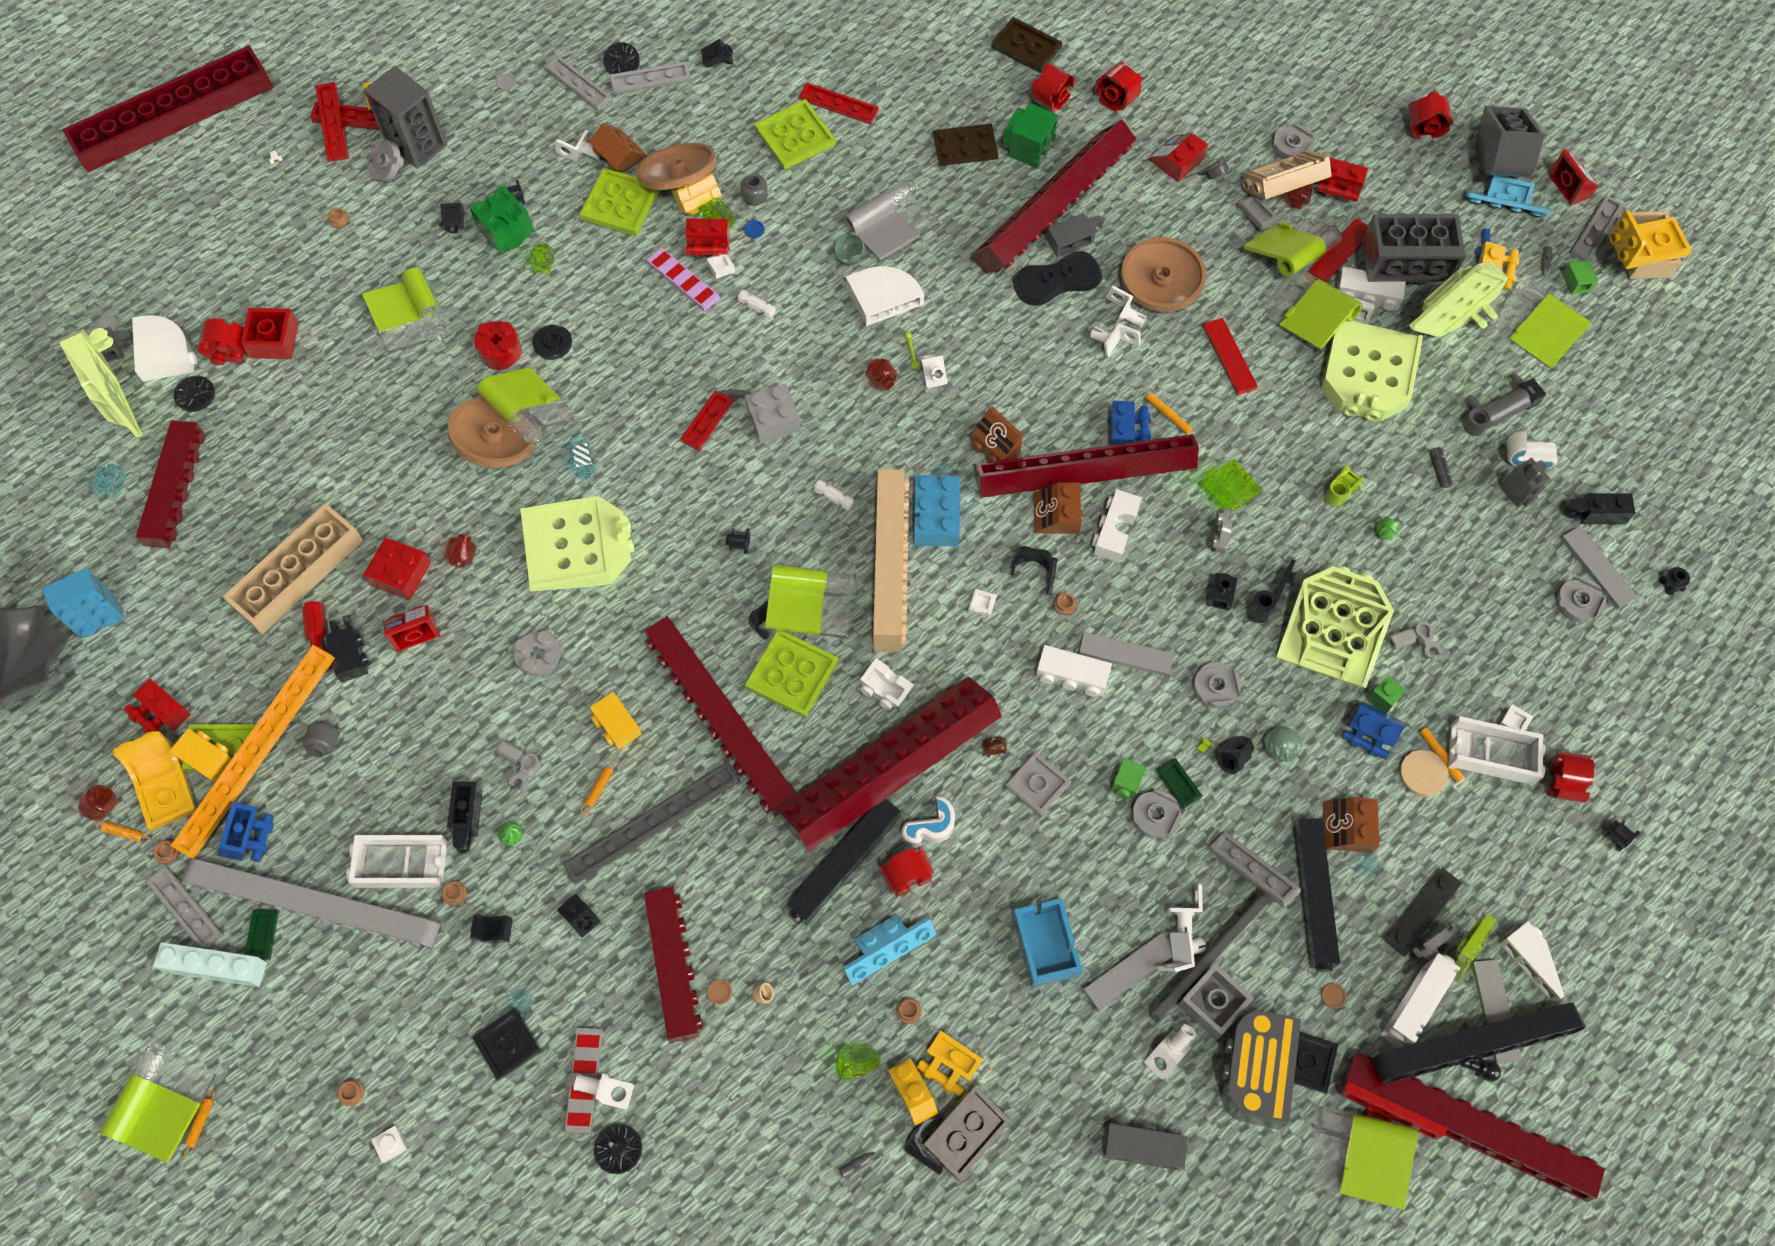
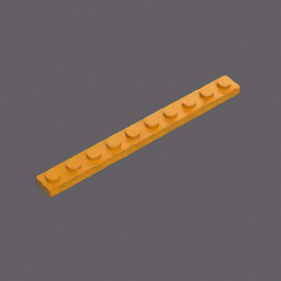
(252, 752)

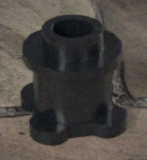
(517, 192)
(738, 540)
(1675, 580)
(1621, 834)

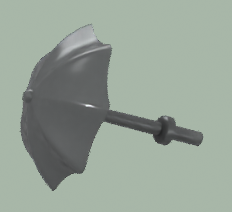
(26, 651)

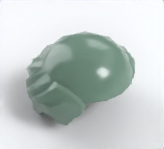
(849, 248)
(1282, 744)

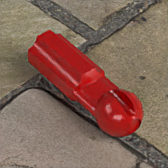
(314, 623)

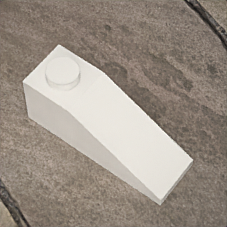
(1533, 956)

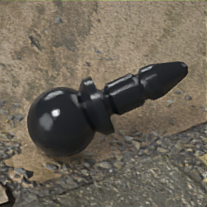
(1487, 1070)

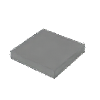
(1038, 784)

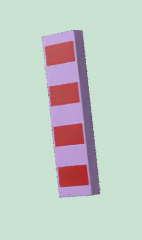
(683, 279)

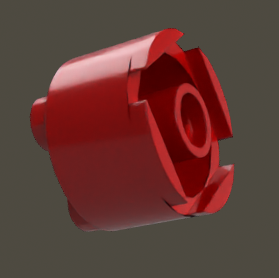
(1118, 82)
(1052, 88)
(1430, 116)
(221, 341)
(497, 345)
(1571, 776)
(906, 870)

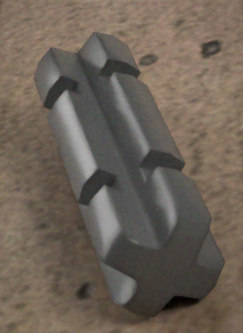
(1441, 467)

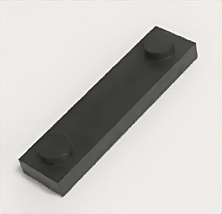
(1423, 912)

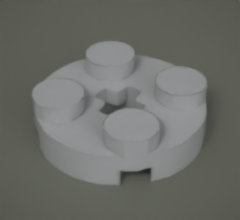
(1296, 133)
(385, 160)
(1224, 525)
(1592, 596)
(525, 648)
(1210, 696)
(1150, 802)
(1436, 939)

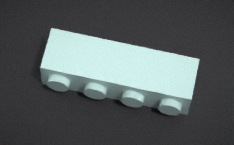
(209, 964)

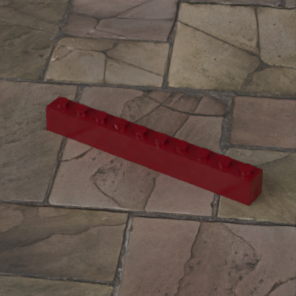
(1087, 465)
(720, 715)
(1485, 1132)

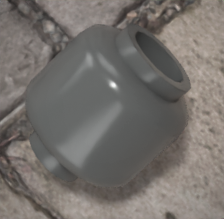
(754, 189)
(320, 738)

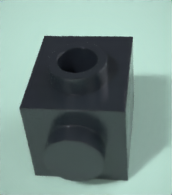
(1222, 591)

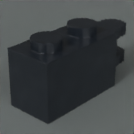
(1602, 508)
(346, 649)
(464, 814)

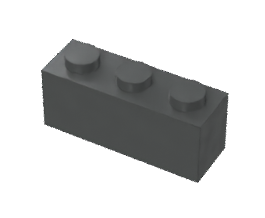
(1145, 1145)

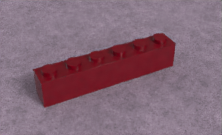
(170, 484)
(671, 965)

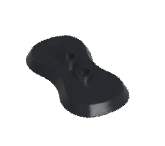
(1042, 283)

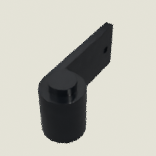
(1265, 601)

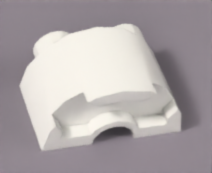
(884, 685)

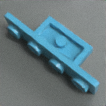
(1509, 192)
(885, 944)

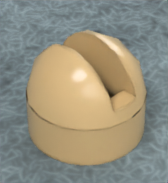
(763, 993)

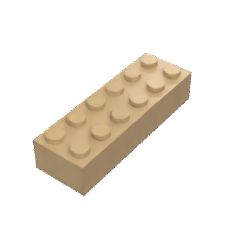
(293, 568)

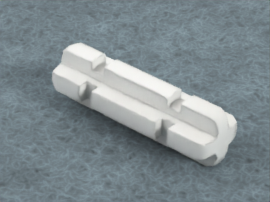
(756, 303)
(834, 495)

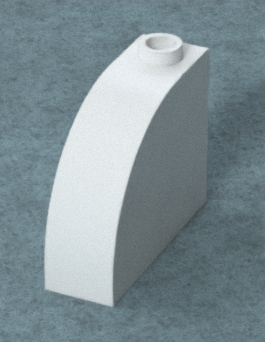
(883, 292)
(160, 348)

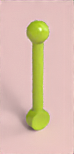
(915, 365)

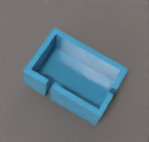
(937, 511)
(83, 603)
(1046, 943)

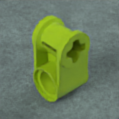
(1345, 484)

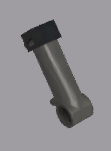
(1525, 397)

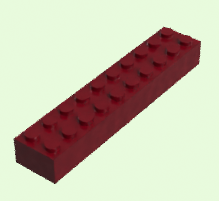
(167, 108)
(1054, 197)
(889, 763)

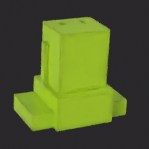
(1204, 745)

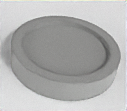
(506, 82)
(108, 321)

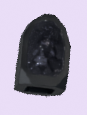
(1235, 754)

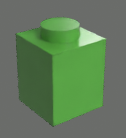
(1580, 277)
(1386, 694)
(1128, 779)

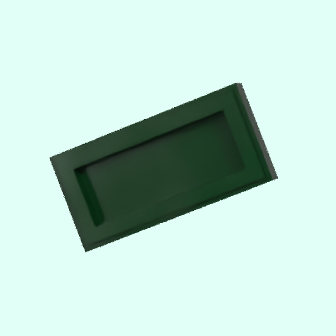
(1179, 783)
(262, 933)

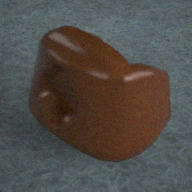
(994, 746)

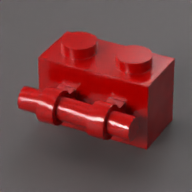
(1345, 180)
(707, 237)
(161, 704)

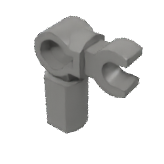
(1422, 633)
(529, 763)

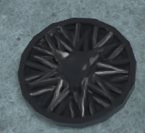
(621, 58)
(552, 342)
(194, 393)
(618, 1149)

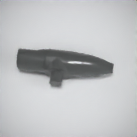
(1546, 260)
(735, 393)
(856, 1165)

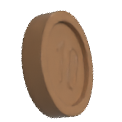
(719, 992)
(1334, 996)

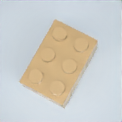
(1661, 269)

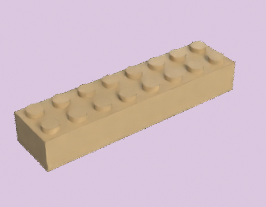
(891, 561)

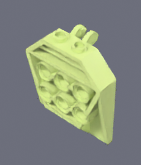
(1461, 300)
(1384, 346)
(97, 376)
(542, 541)
(1358, 597)

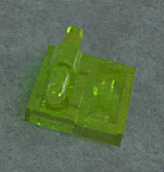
(1230, 486)

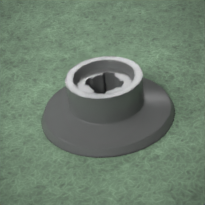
(1217, 168)

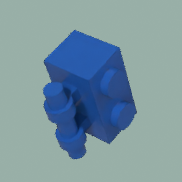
(1123, 423)
(1377, 725)
(237, 832)

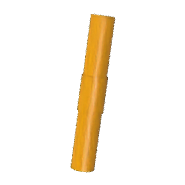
(1169, 413)
(1439, 750)

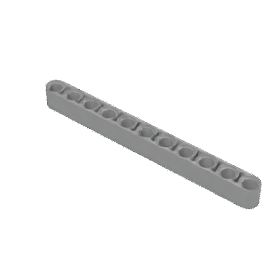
(311, 902)

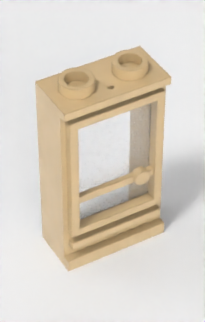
(1287, 174)

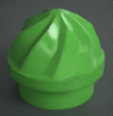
(1387, 528)
(510, 833)

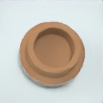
(338, 217)
(1065, 604)
(165, 853)
(454, 893)
(909, 1011)
(351, 1092)

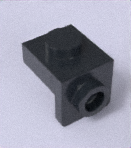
(716, 52)
(451, 217)
(578, 915)
(491, 929)

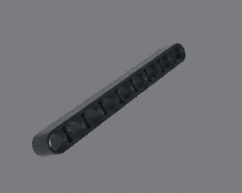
(1477, 1043)

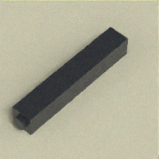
(843, 862)
(1316, 894)

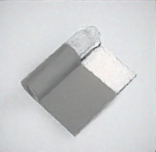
(890, 220)

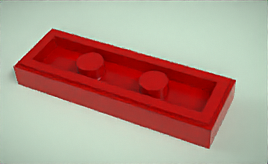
(707, 420)

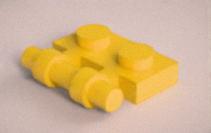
(1495, 253)
(953, 1056)

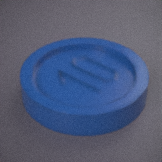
(754, 229)

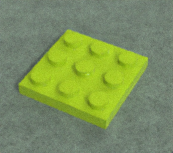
(795, 134)
(618, 202)
(792, 673)

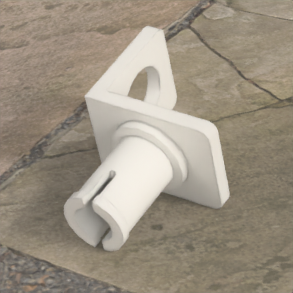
(581, 148)
(1127, 313)
(1111, 339)
(933, 370)
(1184, 915)
(1183, 951)
(1172, 1050)
(602, 1089)

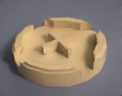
(1423, 773)

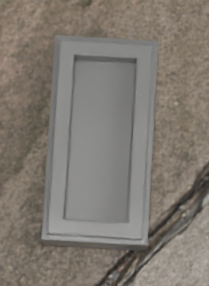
(1258, 212)

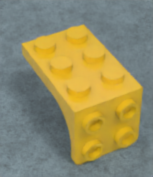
(1647, 241)
(157, 779)

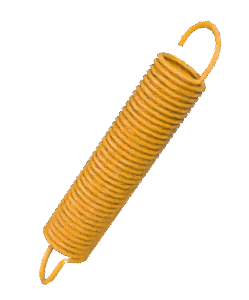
(598, 787)
(122, 831)
(199, 1122)

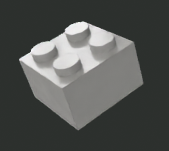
(772, 413)
(1215, 1001)

